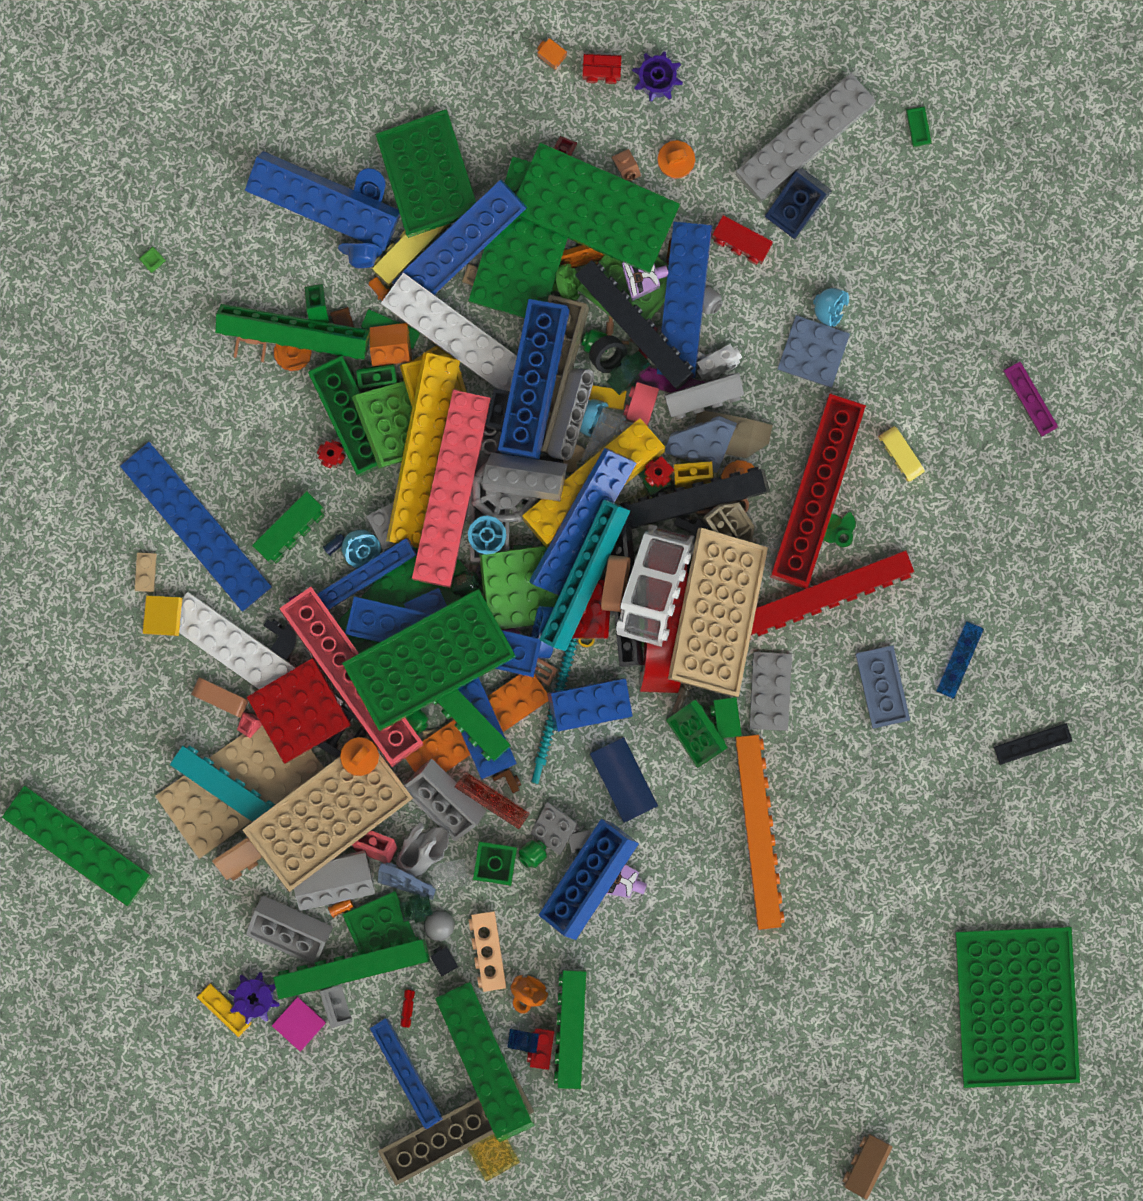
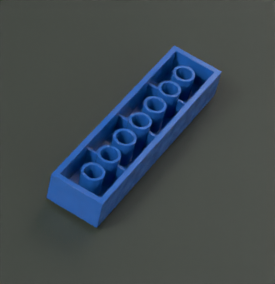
(322, 200)
(533, 379)

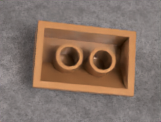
(237, 859)
(867, 1165)

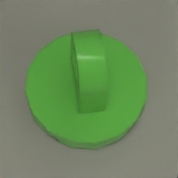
(567, 282)

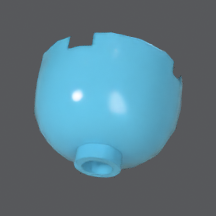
(829, 305)
(591, 416)
(487, 535)
(360, 548)

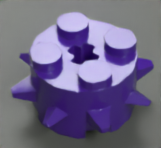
(652, 67)
(263, 992)

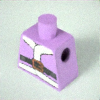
(642, 283)
(626, 883)

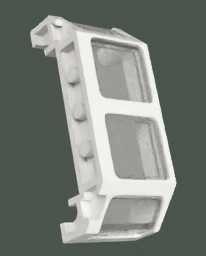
(654, 585)

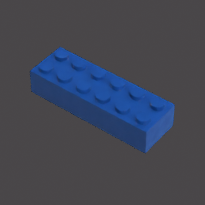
(588, 879)

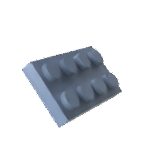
(882, 687)

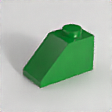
(316, 303)

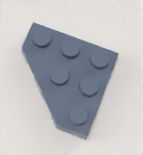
(702, 442)
(396, 878)

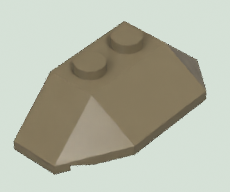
(747, 437)
(730, 520)

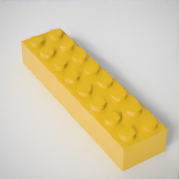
(634, 443)

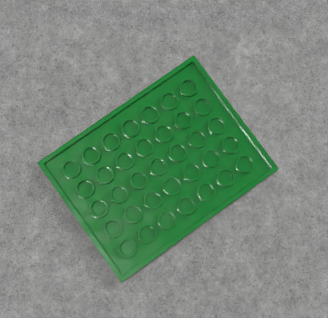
(1017, 1007)

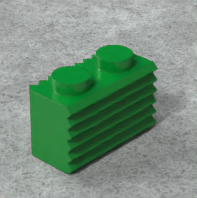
(377, 376)

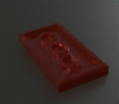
(492, 800)

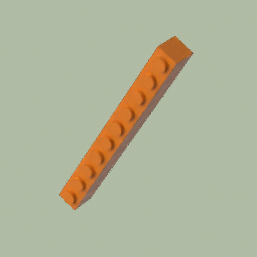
(758, 832)

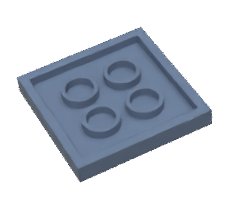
(813, 351)

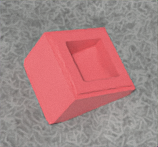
(249, 724)

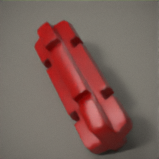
(407, 1008)

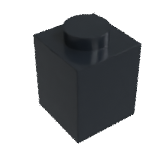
(443, 960)

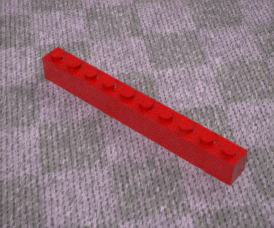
(832, 592)

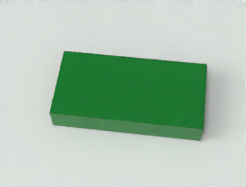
(918, 126)

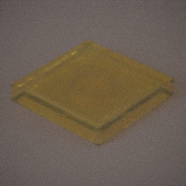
(493, 1156)

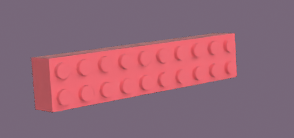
(451, 489)
(330, 649)

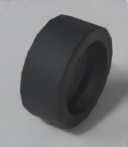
(600, 347)

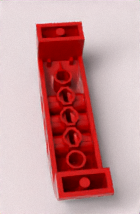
(658, 659)

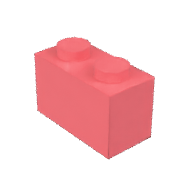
(641, 404)
(376, 846)

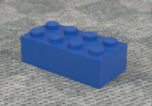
(589, 704)

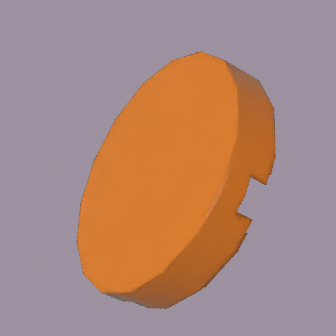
(295, 360)

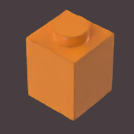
(551, 53)

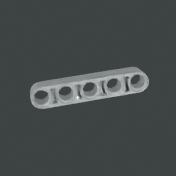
(571, 414)

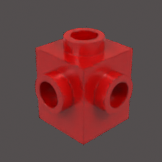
(334, 460)
(662, 466)

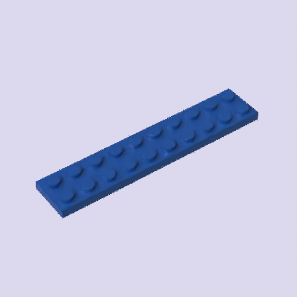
(196, 526)
(380, 621)
(473, 692)

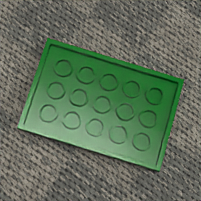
(426, 172)

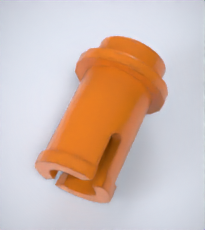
(378, 288)
(340, 907)

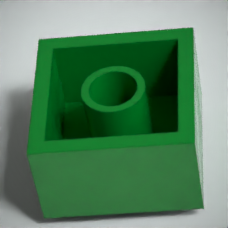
(726, 717)
(495, 863)

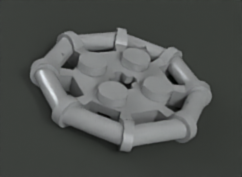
(500, 501)

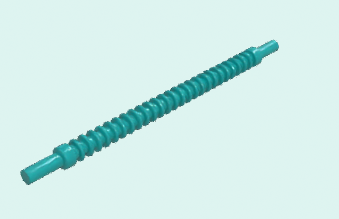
(542, 754)

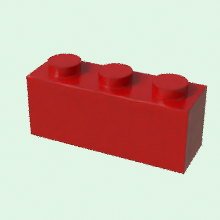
(741, 240)

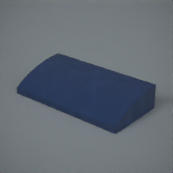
(623, 780)

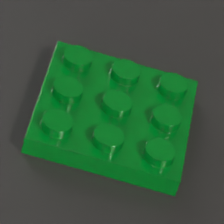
(696, 733)
(378, 924)

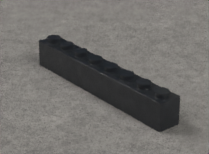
(635, 326)
(697, 498)
(629, 650)

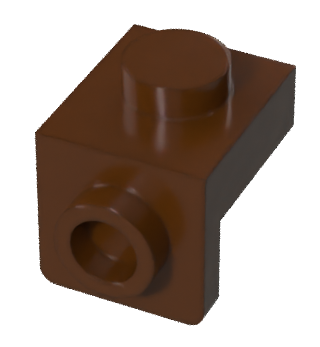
(512, 781)

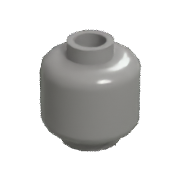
(712, 301)

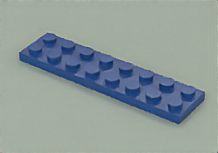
(465, 238)
(686, 289)
(602, 483)

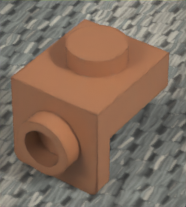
(626, 165)

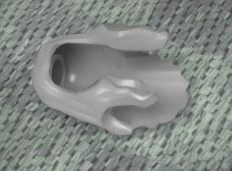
(422, 849)

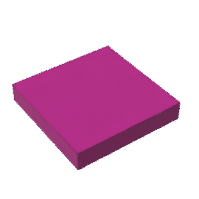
(299, 1024)

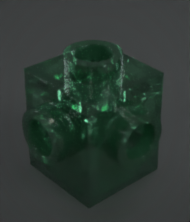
(419, 906)

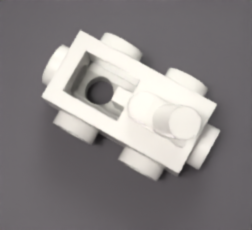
(715, 364)

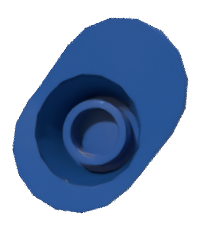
(370, 183)
(362, 254)

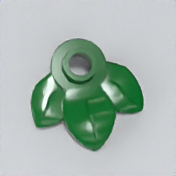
(838, 526)

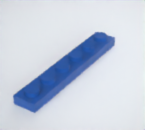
(367, 574)
(406, 1073)

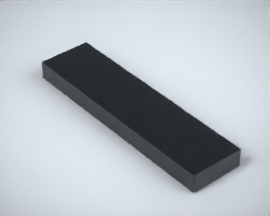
(1033, 744)

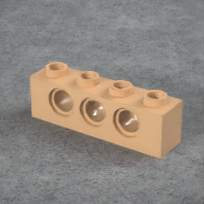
(486, 982)

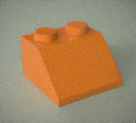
(390, 344)

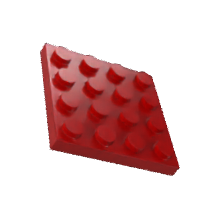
(299, 711)

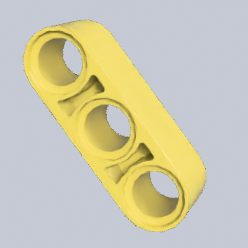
(902, 453)

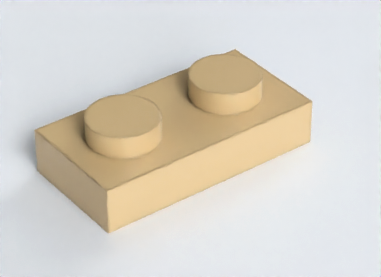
(145, 572)

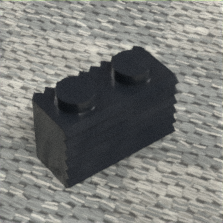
(497, 409)

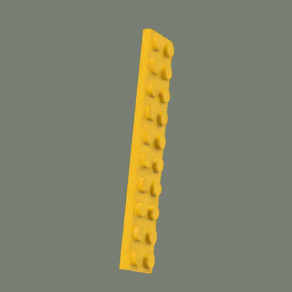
(422, 447)

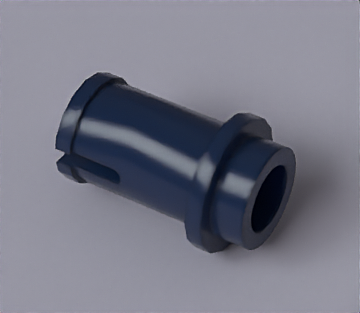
(334, 544)

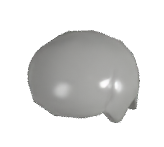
(439, 925)

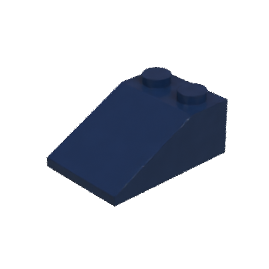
(798, 203)

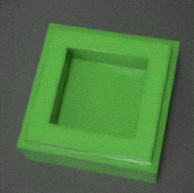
(152, 259)

